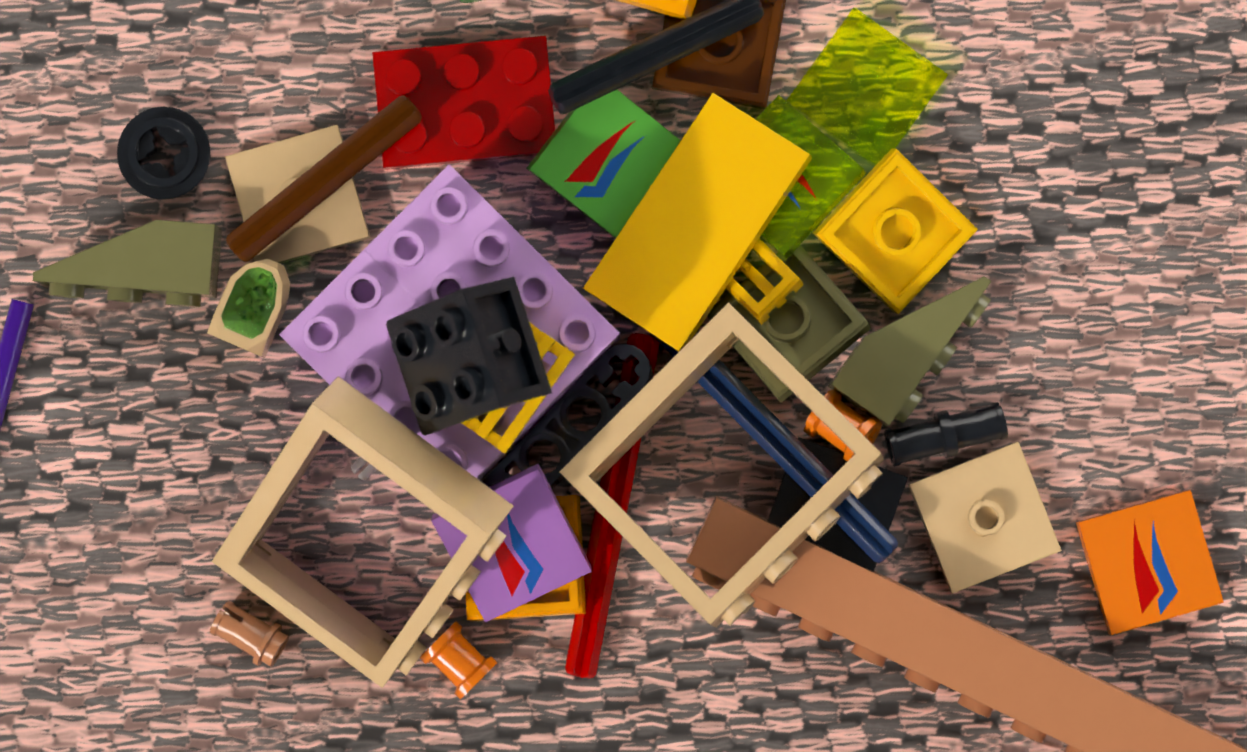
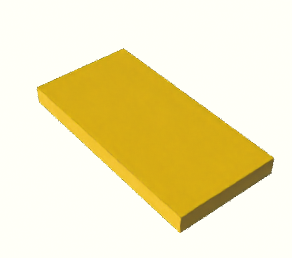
(697, 222)

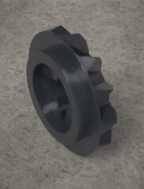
(138, 143)

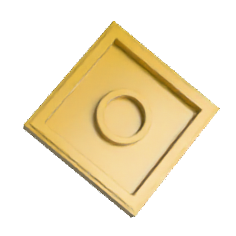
(895, 231)

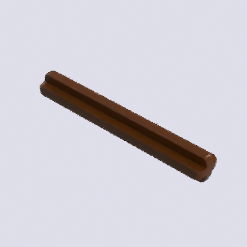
(323, 178)

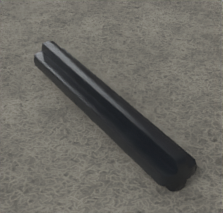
(653, 53)

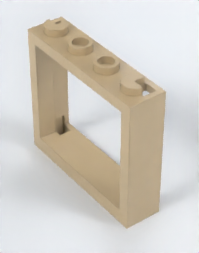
(656, 399)
(414, 467)

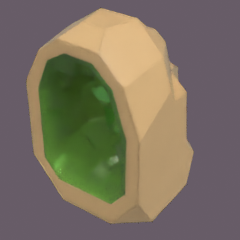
(252, 306)

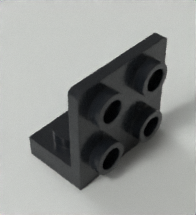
(468, 355)

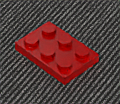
(472, 100)

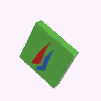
(605, 159)

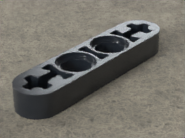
(556, 424)

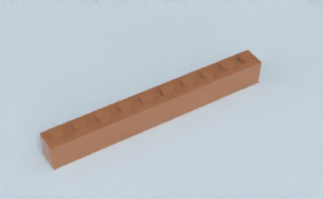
(943, 645)

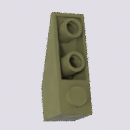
(153, 258)
(892, 361)

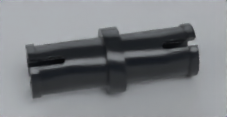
(946, 434)

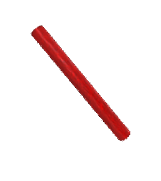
(606, 542)

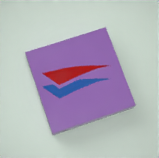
(536, 552)

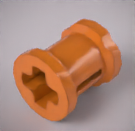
(868, 427)
(458, 660)

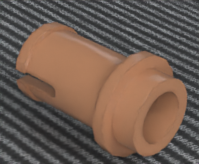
(250, 634)

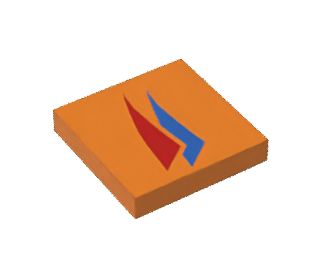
(1149, 562)

